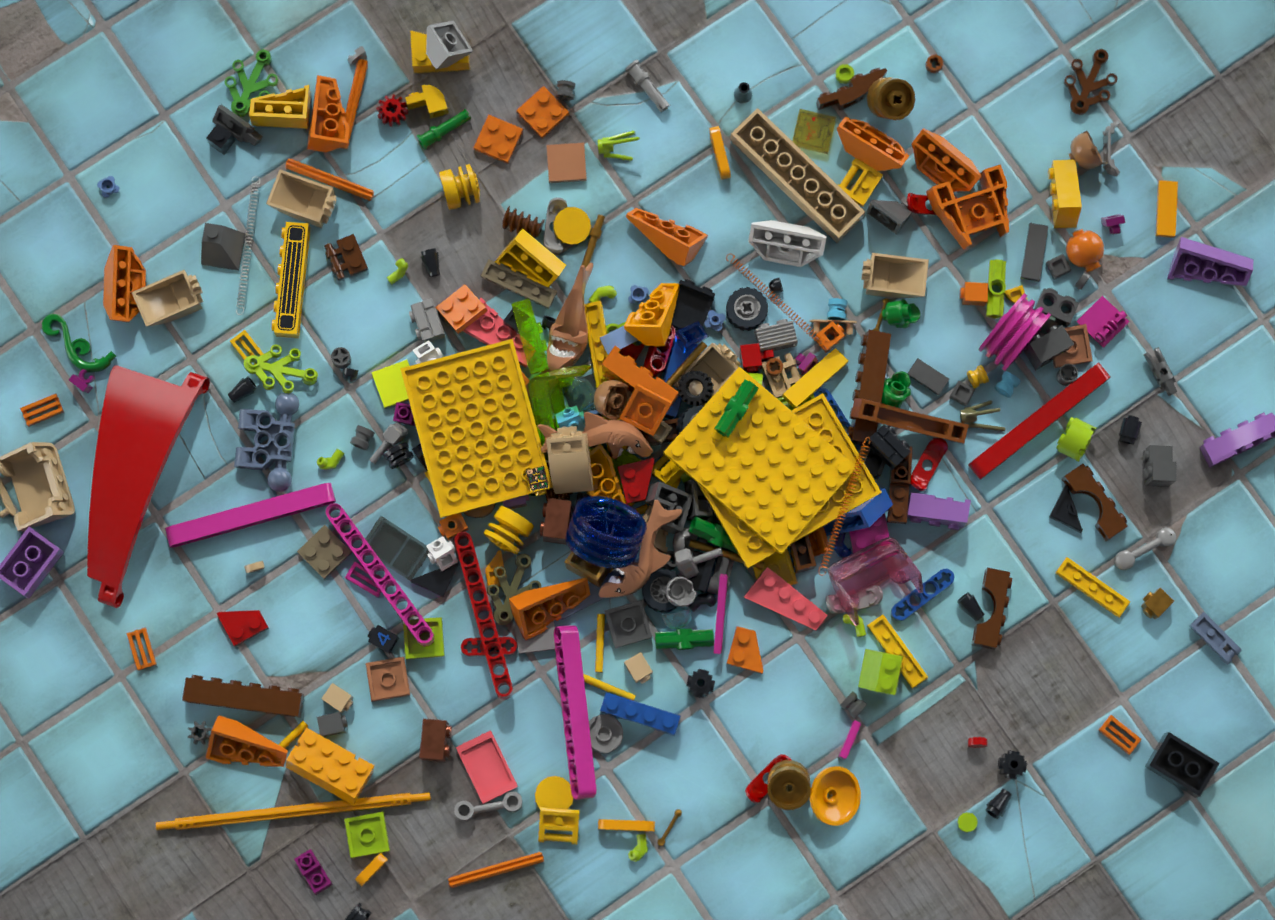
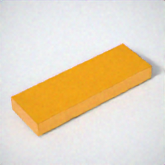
(1166, 208)

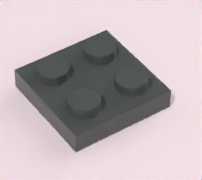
(628, 624)

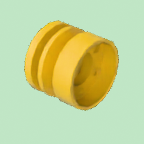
(459, 186)
(508, 530)

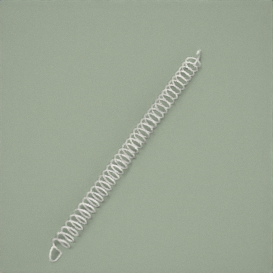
(247, 245)

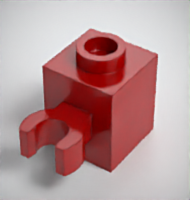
(752, 356)

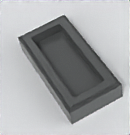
(928, 376)

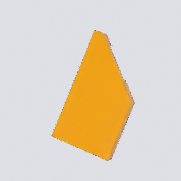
(496, 562)

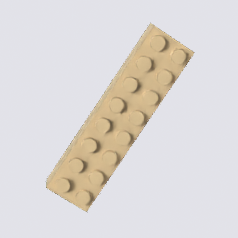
(797, 175)

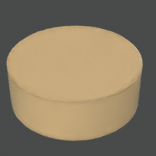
(254, 567)

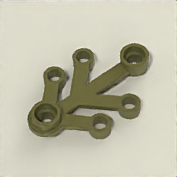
(509, 591)

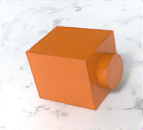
(974, 293)

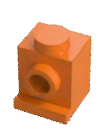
(833, 329)
(460, 526)

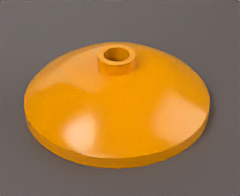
(842, 799)

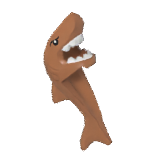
(570, 331)
(614, 432)
(649, 559)

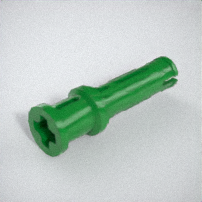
(436, 133)

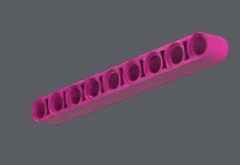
(250, 515)
(375, 566)
(574, 712)

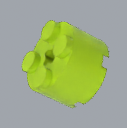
(1076, 439)

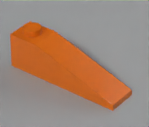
(328, 121)
(672, 240)
(541, 606)
(235, 742)

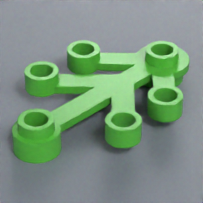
(249, 86)

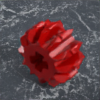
(387, 115)

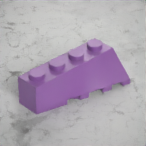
(1209, 264)
(1239, 440)

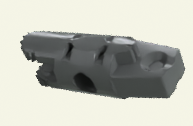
(1164, 381)

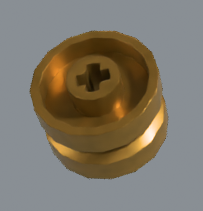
(891, 98)
(789, 785)

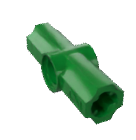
(736, 408)
(712, 533)
(684, 639)

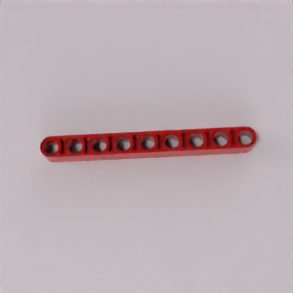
(1039, 421)
(478, 607)

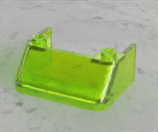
(548, 397)

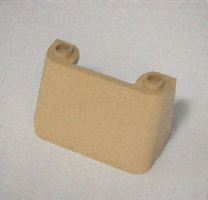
(38, 484)

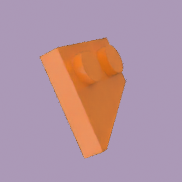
(745, 651)

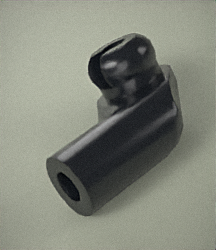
(701, 599)

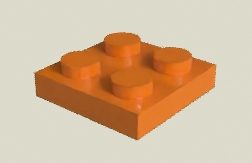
(542, 112)
(498, 139)
(461, 309)
(645, 409)

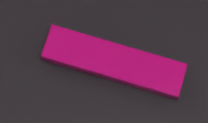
(720, 613)

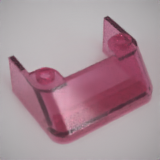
(869, 567)

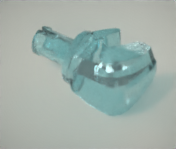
(584, 389)

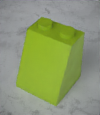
(880, 671)

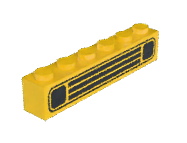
(292, 279)

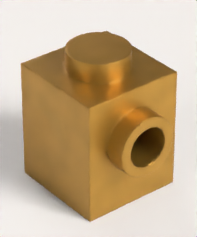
(1156, 603)

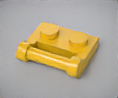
(865, 184)
(669, 473)
(558, 820)

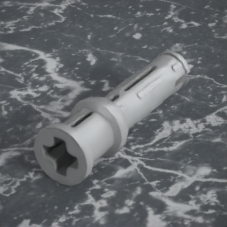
(642, 79)

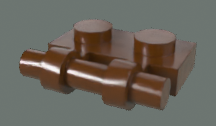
(352, 256)

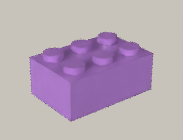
(29, 562)

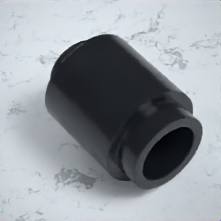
(1130, 430)

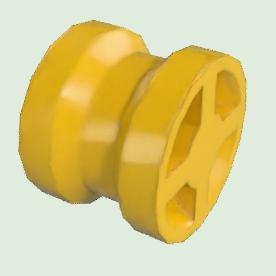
(977, 376)

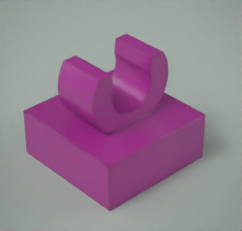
(1113, 223)
(806, 363)
(80, 382)

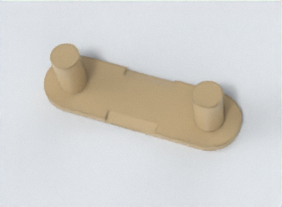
(849, 325)
(10, 509)

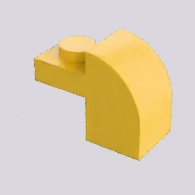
(431, 97)

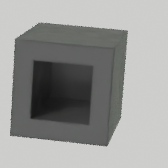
(332, 724)

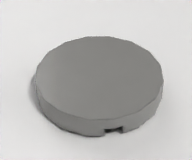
(605, 733)

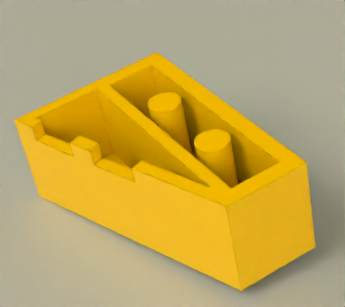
(422, 63)
(282, 110)
(1065, 193)
(531, 258)

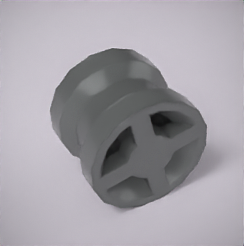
(565, 90)
(341, 353)

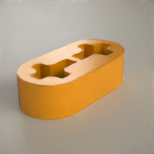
(371, 869)

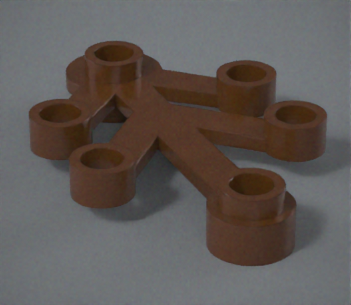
(1088, 85)

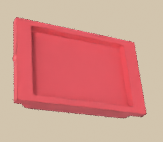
(486, 767)

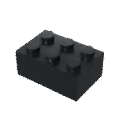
(1182, 764)

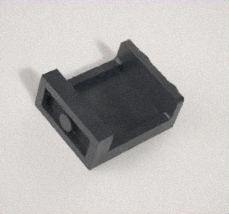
(692, 304)

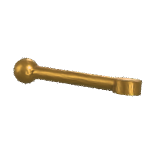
(885, 301)
(661, 841)

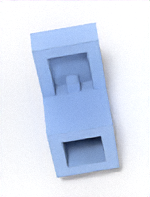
(618, 338)

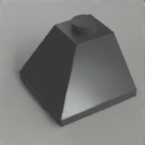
(889, 213)
(221, 246)

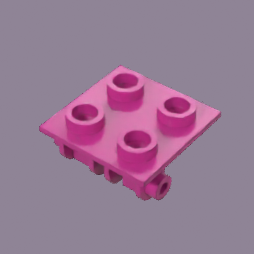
(1103, 321)

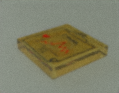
(813, 131)

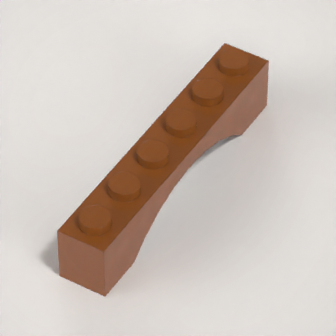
(909, 420)

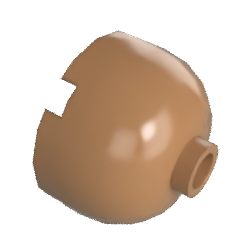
(1085, 151)
(611, 398)

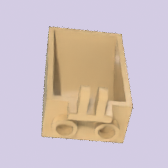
(302, 198)
(895, 276)
(169, 298)
(715, 361)
(569, 461)

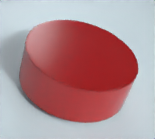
(977, 742)

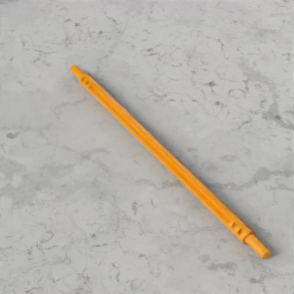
(292, 811)

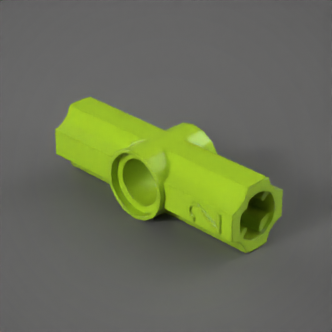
(996, 277)

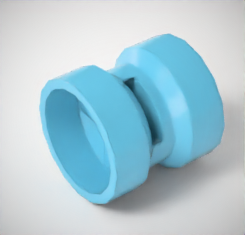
(837, 309)
(1007, 384)

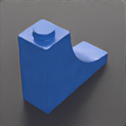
(862, 515)

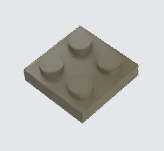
(324, 552)

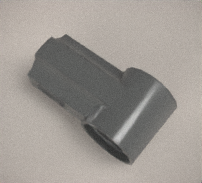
(722, 566)

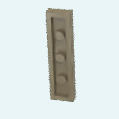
(518, 284)

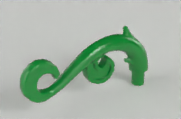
(71, 347)

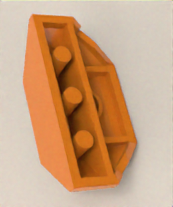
(871, 145)
(944, 162)
(121, 277)

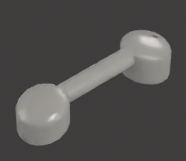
(1125, 559)
(512, 802)

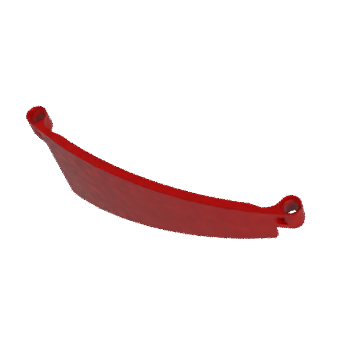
(132, 447)

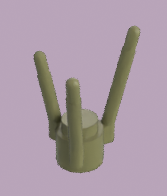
(969, 416)

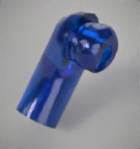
(840, 548)

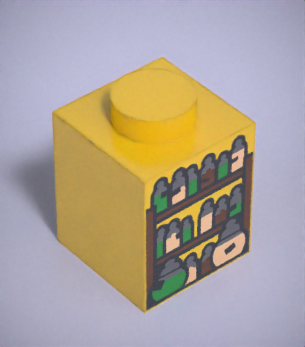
(537, 480)

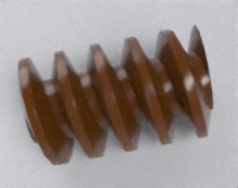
(518, 222)

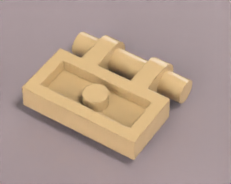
(780, 383)

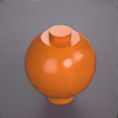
(1085, 249)

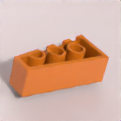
(626, 371)

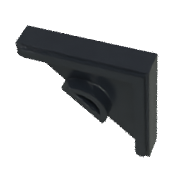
(1065, 511)
(437, 580)

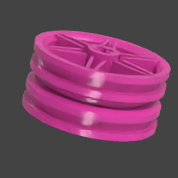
(1014, 331)

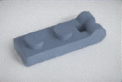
(1215, 637)

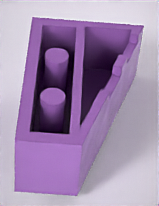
(938, 511)

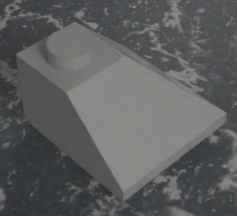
(446, 44)

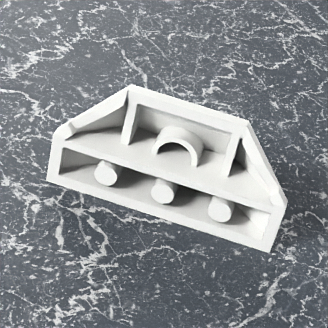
(786, 242)

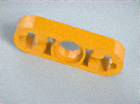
(719, 152)
(627, 825)

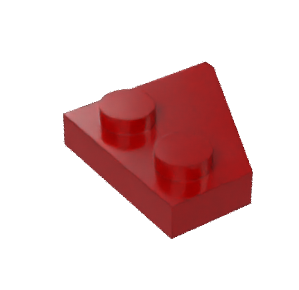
(636, 479)
(242, 624)

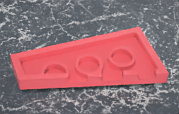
(491, 330)
(782, 598)

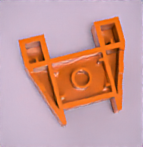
(974, 211)

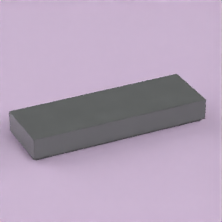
(1034, 252)

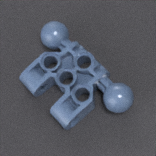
(251, 420)

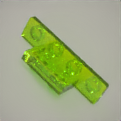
(530, 336)

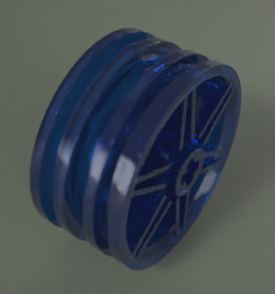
(605, 532)

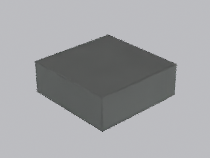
(1058, 266)
(962, 393)

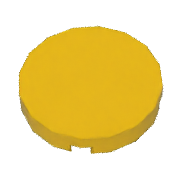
(571, 225)
(554, 793)

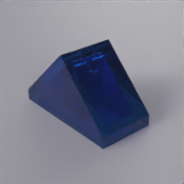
(690, 336)

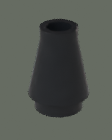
(743, 96)
(431, 261)
(242, 389)
(970, 605)
(998, 804)

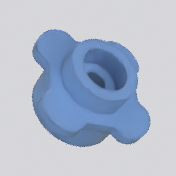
(103, 186)
(638, 290)
(709, 323)

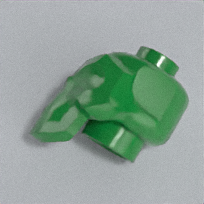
(901, 313)
(896, 389)

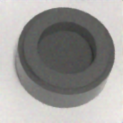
(1082, 281)

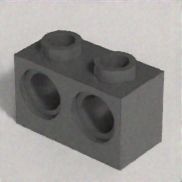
(1057, 302)
(699, 505)

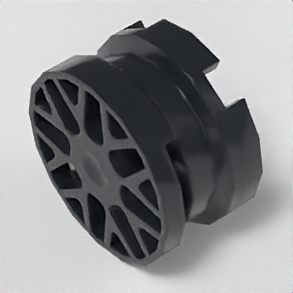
(398, 455)
(358, 913)

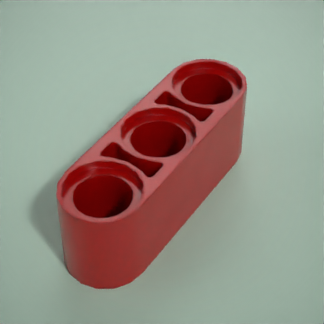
(658, 358)

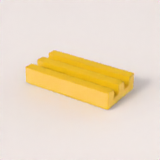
(239, 337)

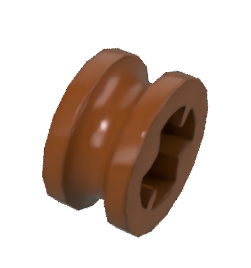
(929, 65)
(776, 372)

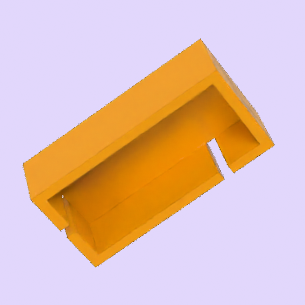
(329, 766)

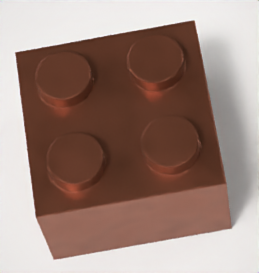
(557, 520)
(434, 740)

